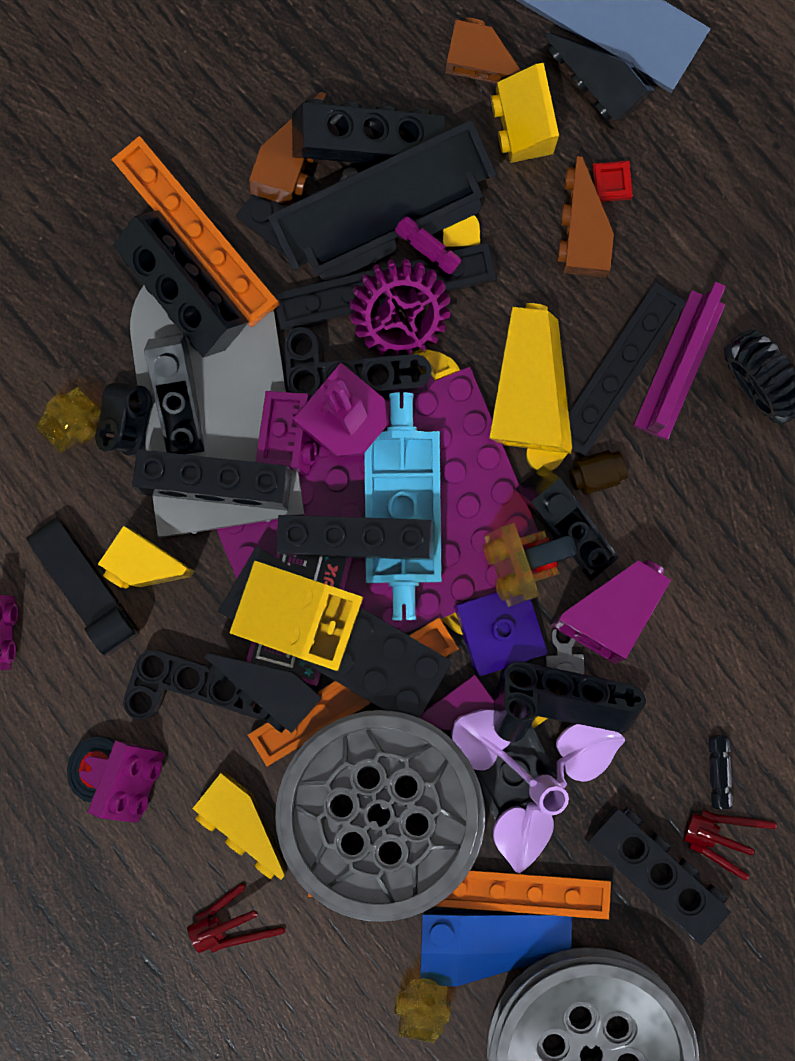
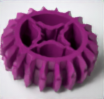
(388, 315)

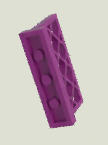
(680, 362)

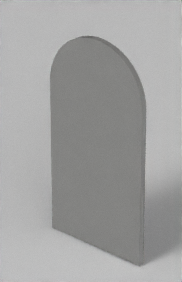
(230, 409)

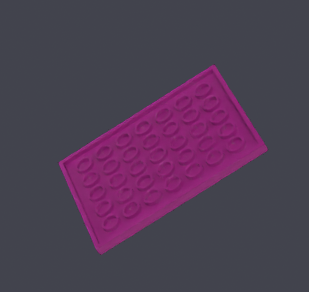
(474, 501)

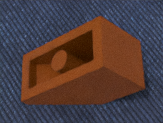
(479, 53)

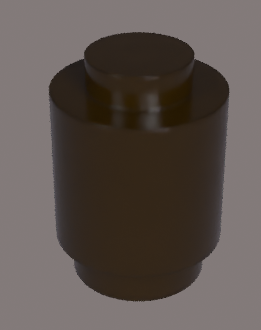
(598, 471)

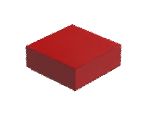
(612, 181)

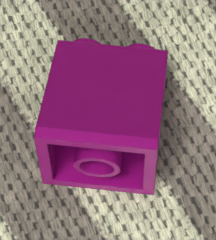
(616, 612)

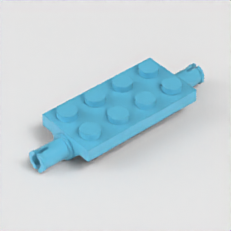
(404, 484)

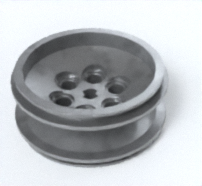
(314, 835)
(608, 987)

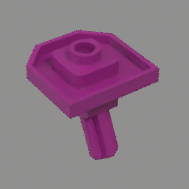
(343, 414)

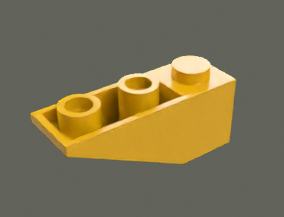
(237, 815)

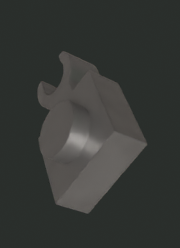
(564, 658)

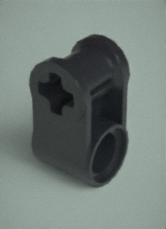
(124, 414)

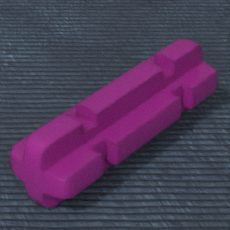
(427, 245)

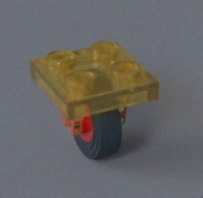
(515, 564)

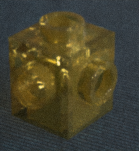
(74, 414)
(422, 1010)

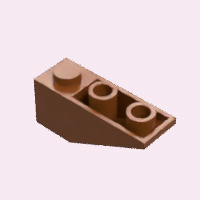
(276, 172)
(588, 230)

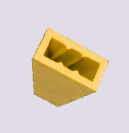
(532, 386)

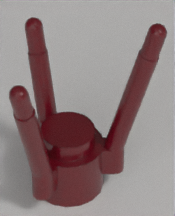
(703, 832)
(208, 932)

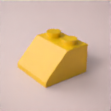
(526, 115)
(140, 562)

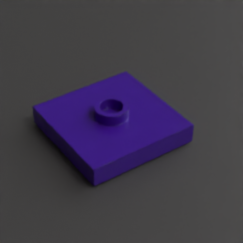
(499, 633)

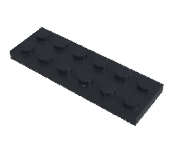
(378, 659)

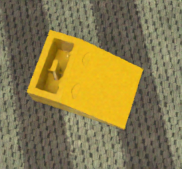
(296, 615)

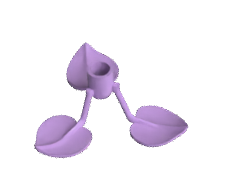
(523, 832)

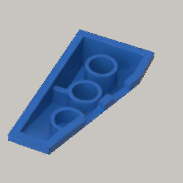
(481, 944)

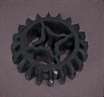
(763, 374)

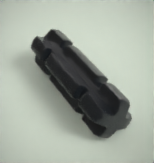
(720, 772)

